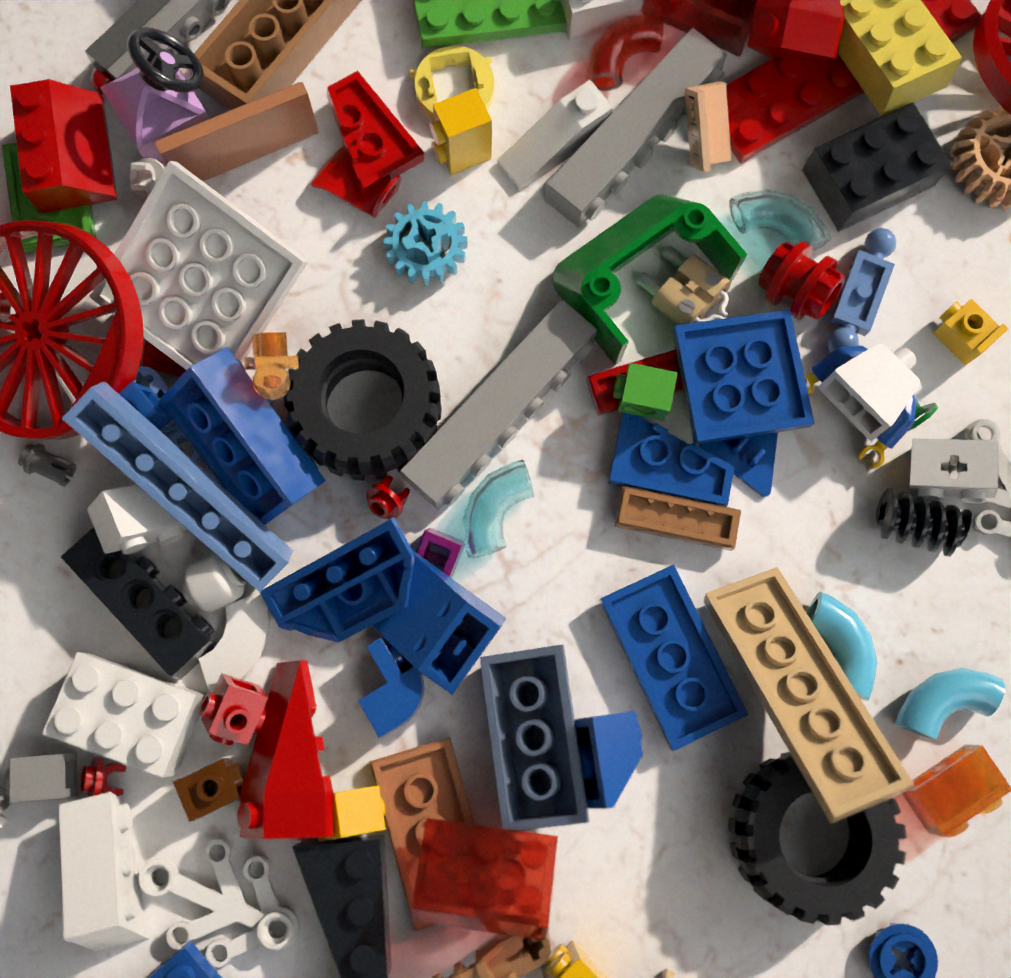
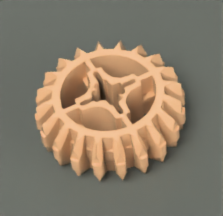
(980, 157)

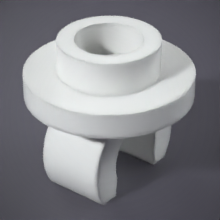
(144, 175)

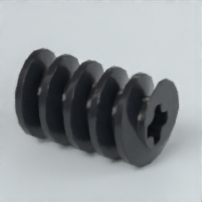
(922, 521)

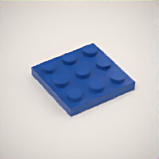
(742, 376)

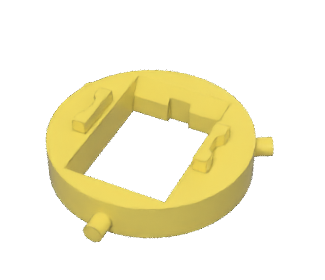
(448, 56)

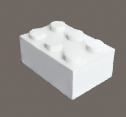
(125, 715)

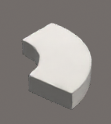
(241, 642)

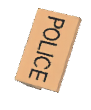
(707, 125)

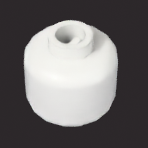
(212, 583)

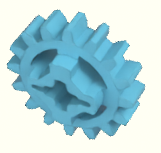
(437, 231)

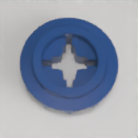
(921, 954)

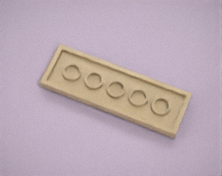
(807, 695)

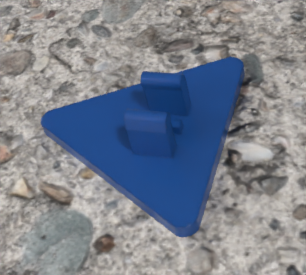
(751, 457)

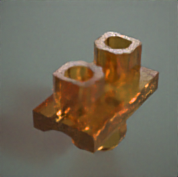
(270, 362)

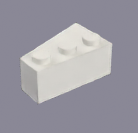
(100, 874)

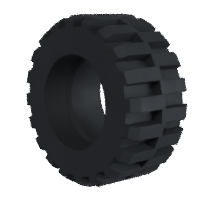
(350, 352)
(828, 897)

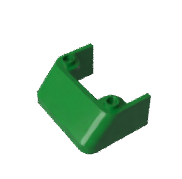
(588, 275)

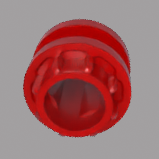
(801, 280)

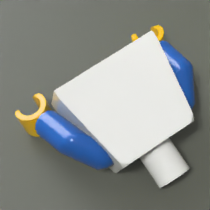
(872, 391)

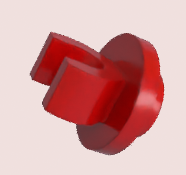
(384, 501)
(95, 777)

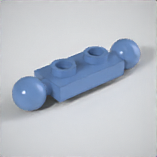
(863, 290)

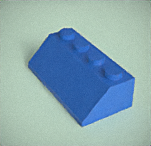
(240, 436)

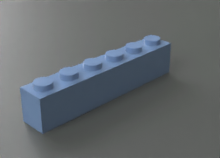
(178, 484)

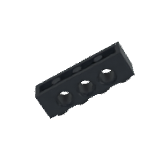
(174, 655)

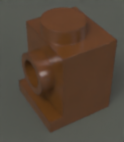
(195, 796)

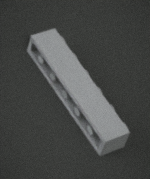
(633, 130)
(499, 405)

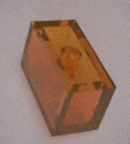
(957, 791)

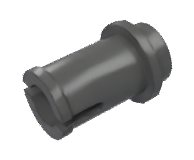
(37, 460)

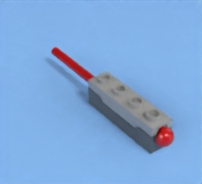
(177, 17)

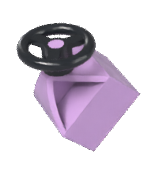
(156, 96)

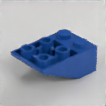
(441, 627)

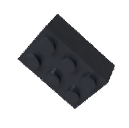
(876, 166)

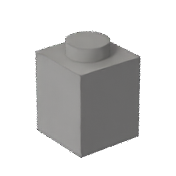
(41, 777)

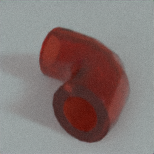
(619, 43)

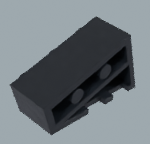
(351, 901)

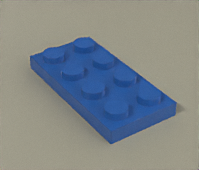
(673, 657)

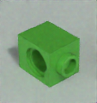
(645, 391)

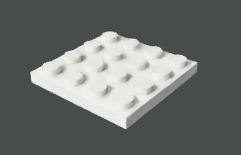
(202, 270)

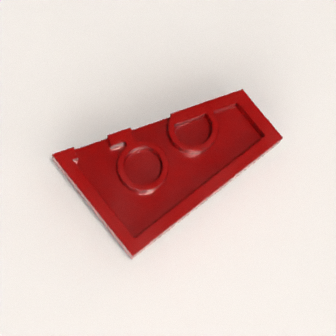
(371, 133)

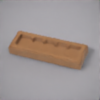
(678, 518)

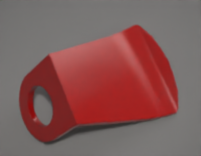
(339, 179)

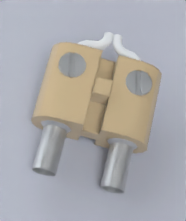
(690, 292)

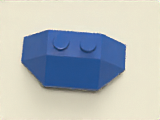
(346, 587)

